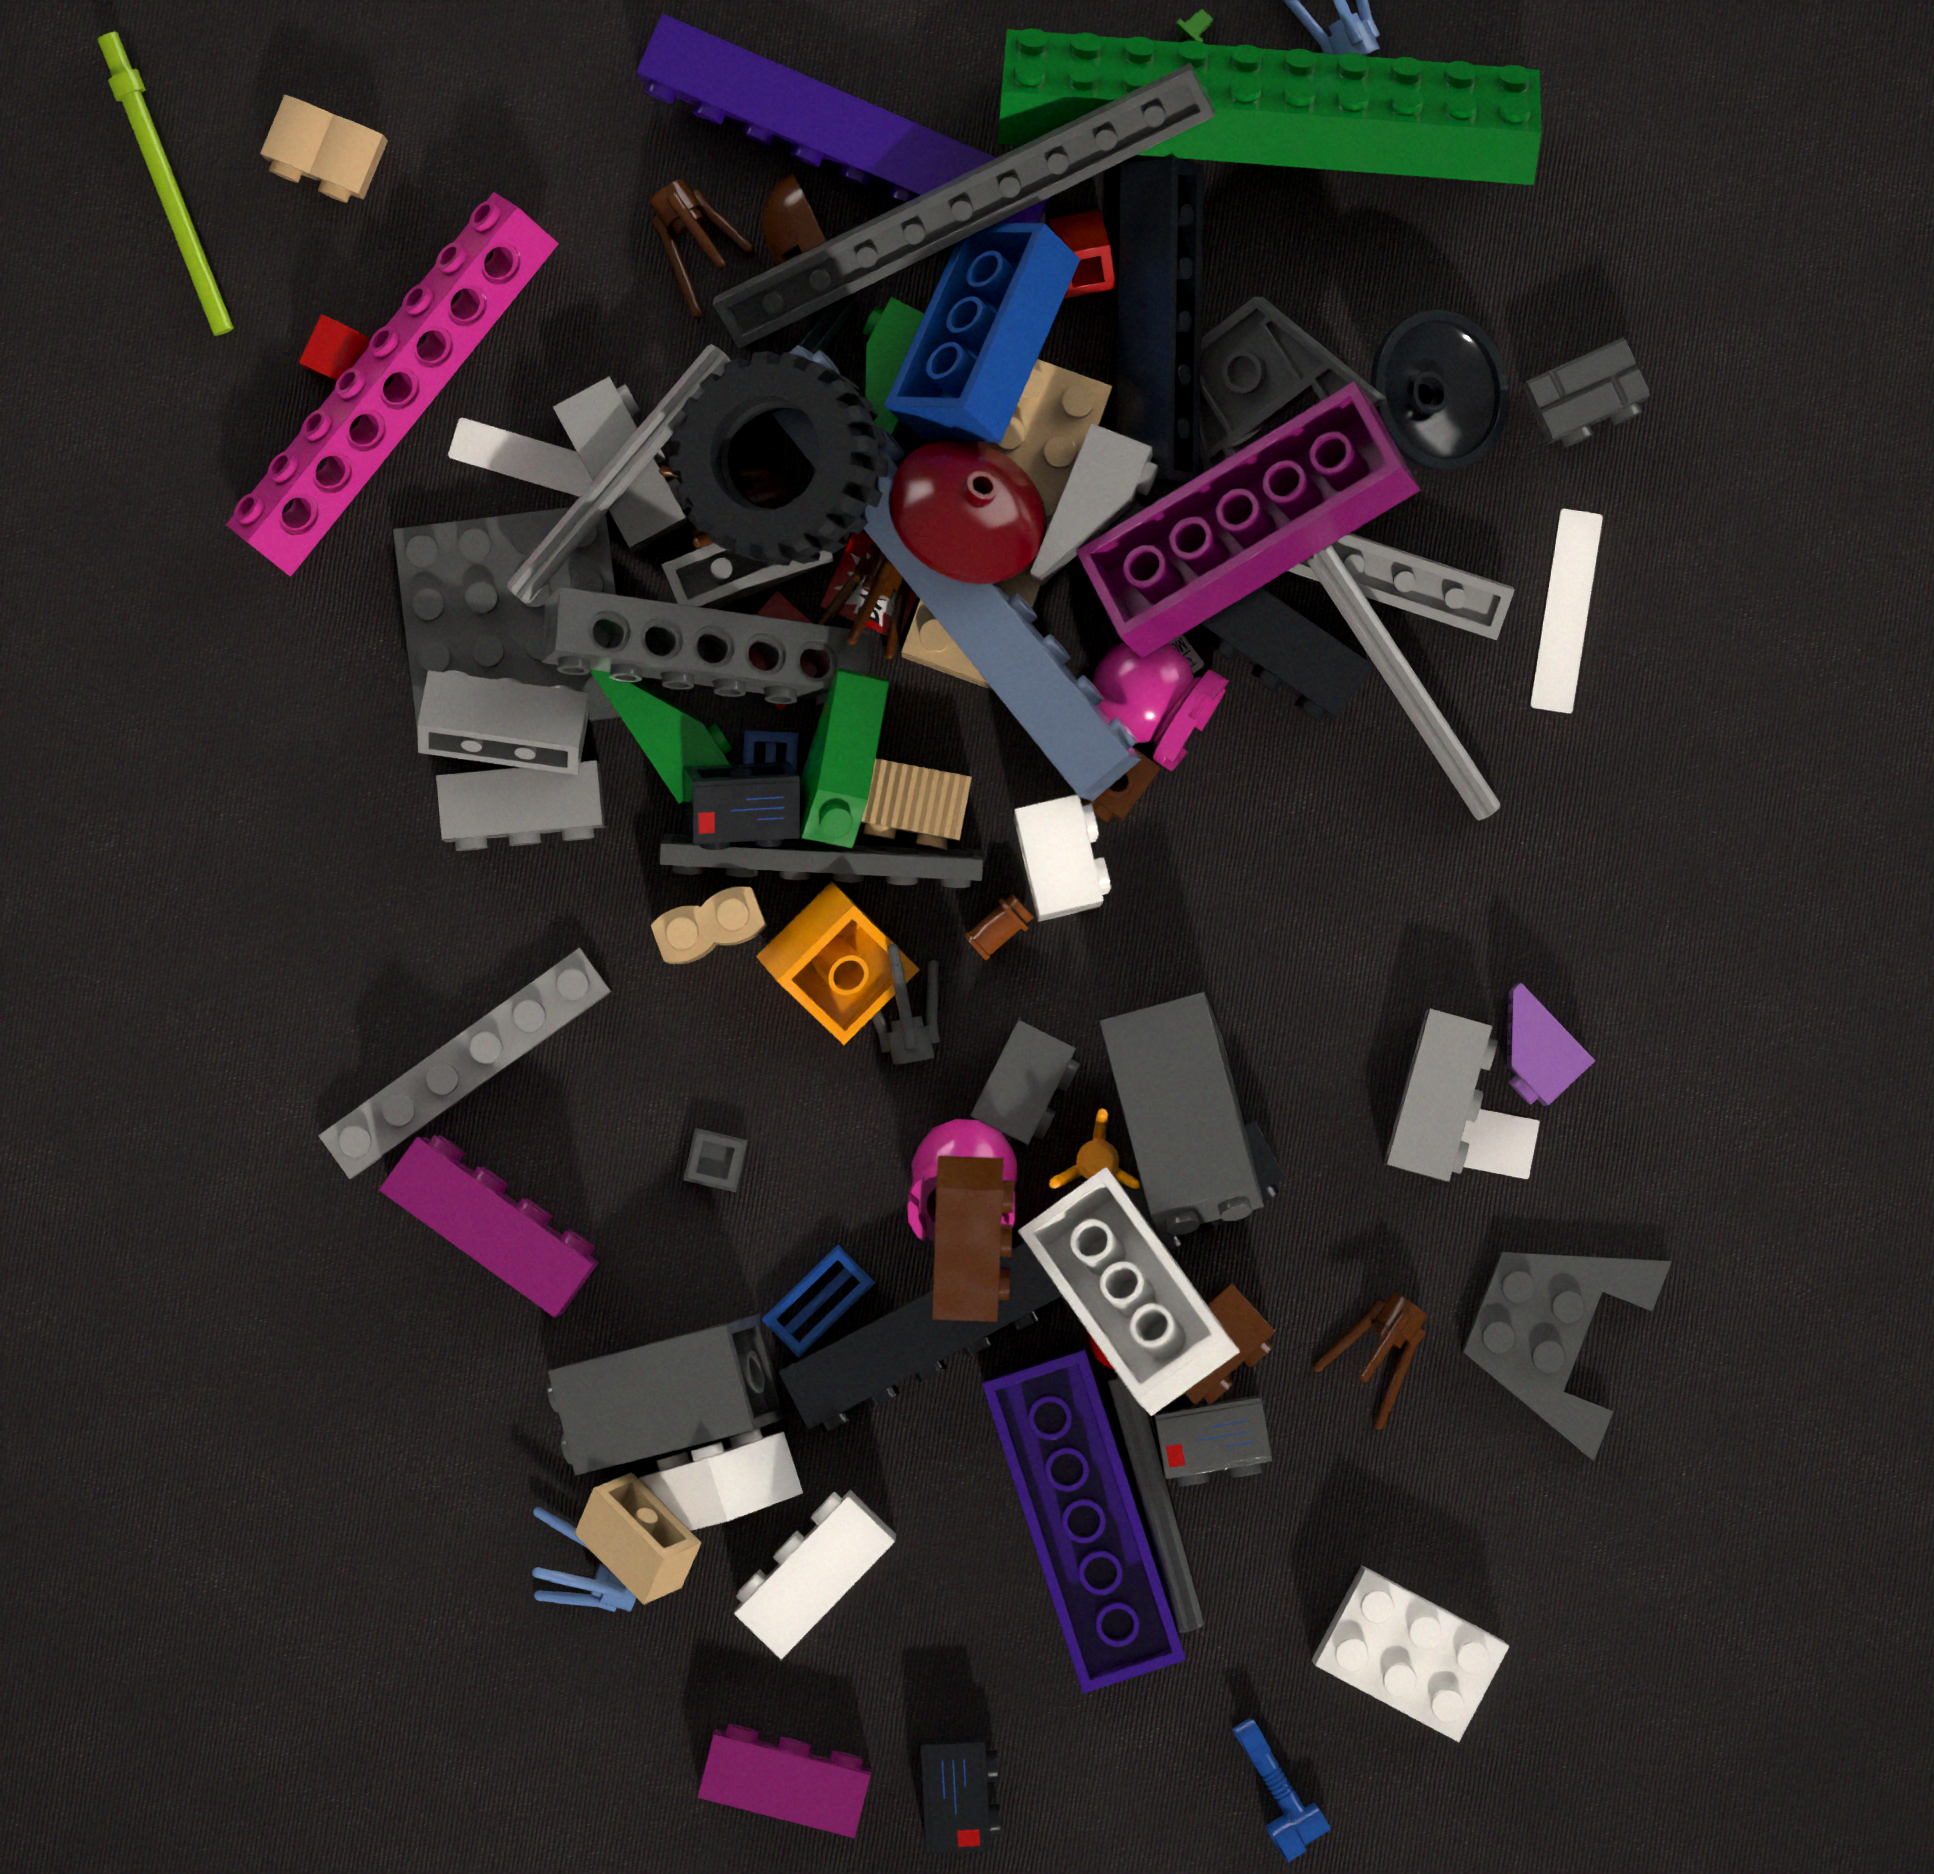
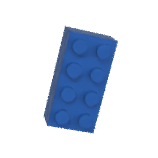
(982, 333)

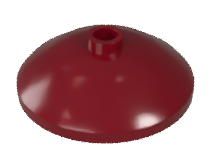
(957, 528)

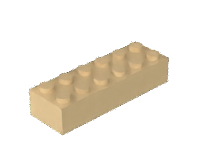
(1045, 443)

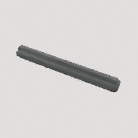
(1157, 1508)

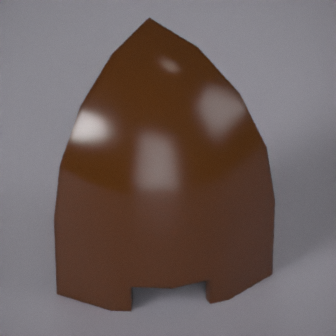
(789, 222)

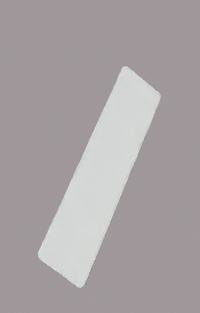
(519, 457)
(1566, 611)

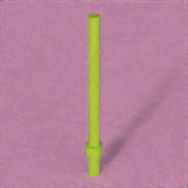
(128, 88)

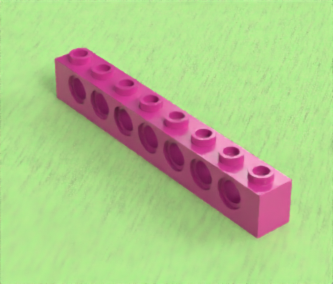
(417, 380)

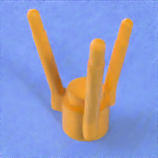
(1094, 1157)

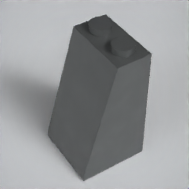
(1182, 1114)
(665, 1395)

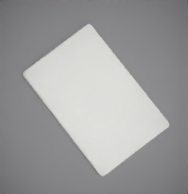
(1500, 1143)

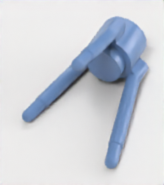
(1348, 34)
(605, 1588)

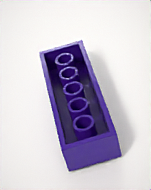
(1083, 1520)

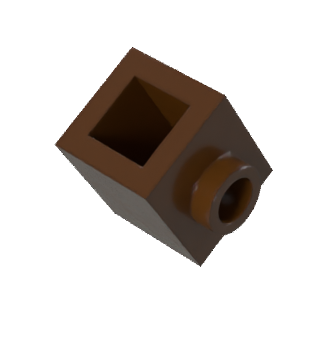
(1125, 792)

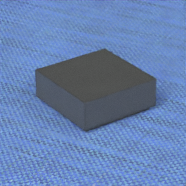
(715, 1160)

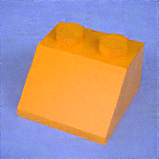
(835, 963)

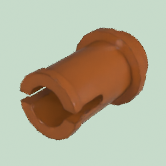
(999, 926)

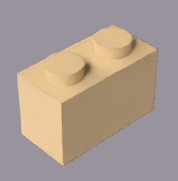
(637, 1538)

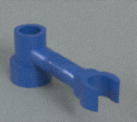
(1298, 1823)

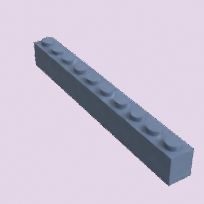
(999, 641)

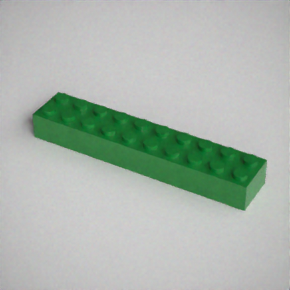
(1290, 105)

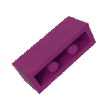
(785, 1780)

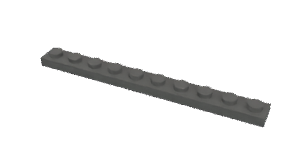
(965, 205)

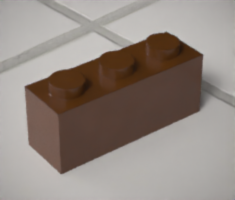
(971, 1238)

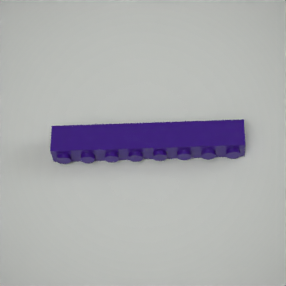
(805, 115)

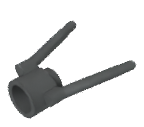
(909, 1038)

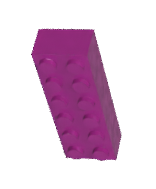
(1247, 520)

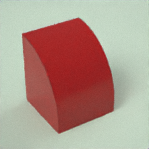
(1089, 241)
(333, 349)

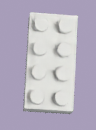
(1128, 1291)

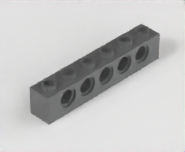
(571, 646)

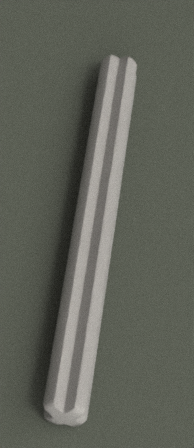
(614, 478)
(1404, 683)

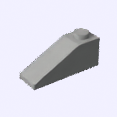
(1097, 494)

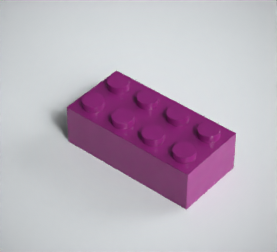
(490, 1225)

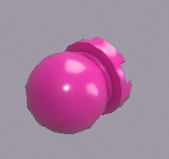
(1157, 697)
(953, 1138)

